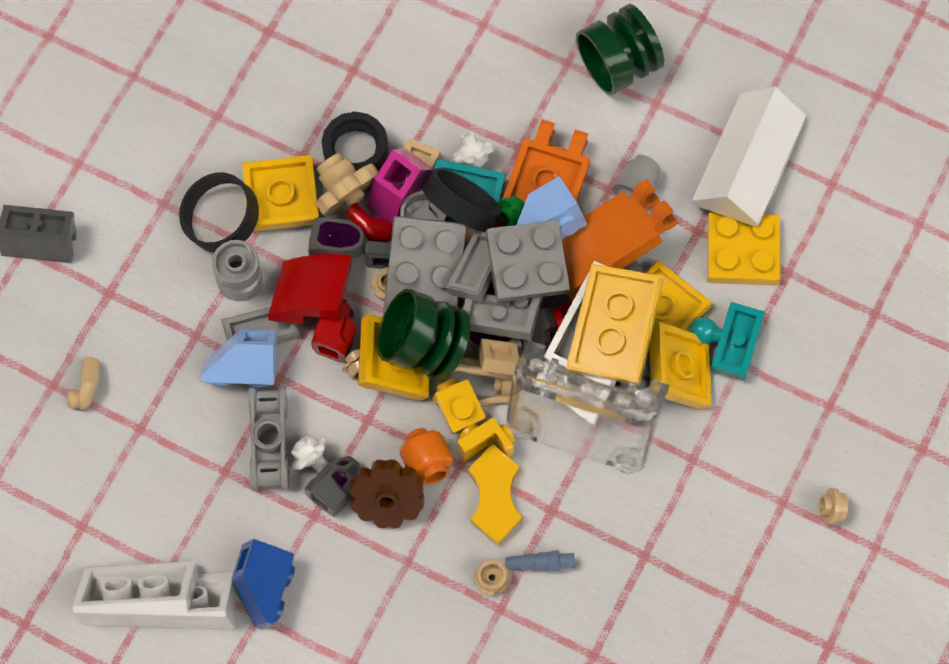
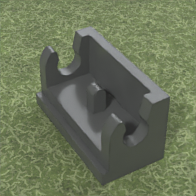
(37, 233)

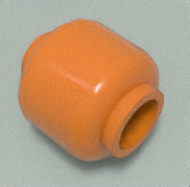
(427, 454)

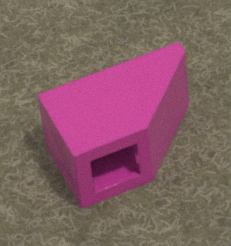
(395, 181)

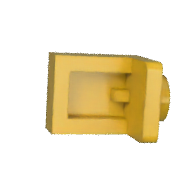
(458, 404)
(478, 438)

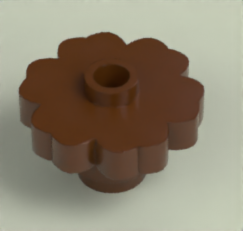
(387, 493)

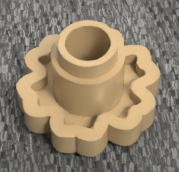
(343, 183)

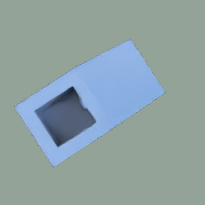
(553, 203)
(244, 359)

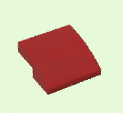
(310, 288)

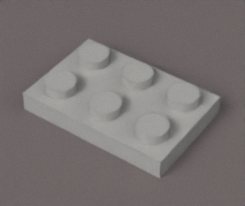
(423, 257)

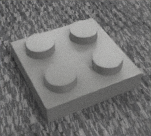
(527, 261)

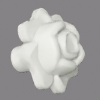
(472, 151)
(309, 453)

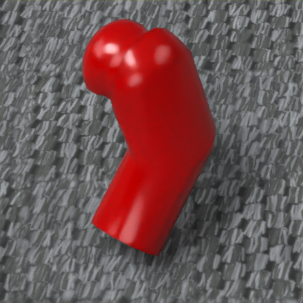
(373, 227)

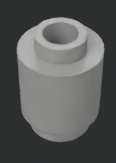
(636, 171)

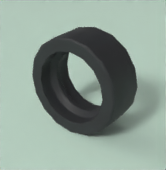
(357, 122)

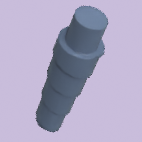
(541, 561)

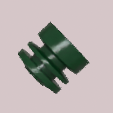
(620, 49)
(423, 334)

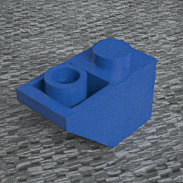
(260, 580)

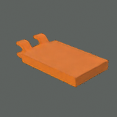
(542, 162)
(617, 233)

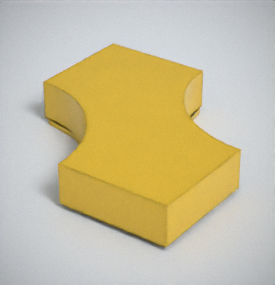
(494, 477)

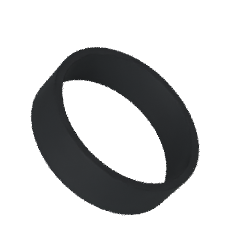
(198, 189)
(461, 199)

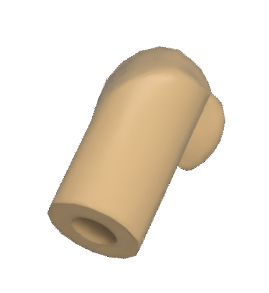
(88, 385)

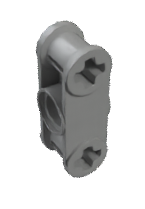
(268, 414)

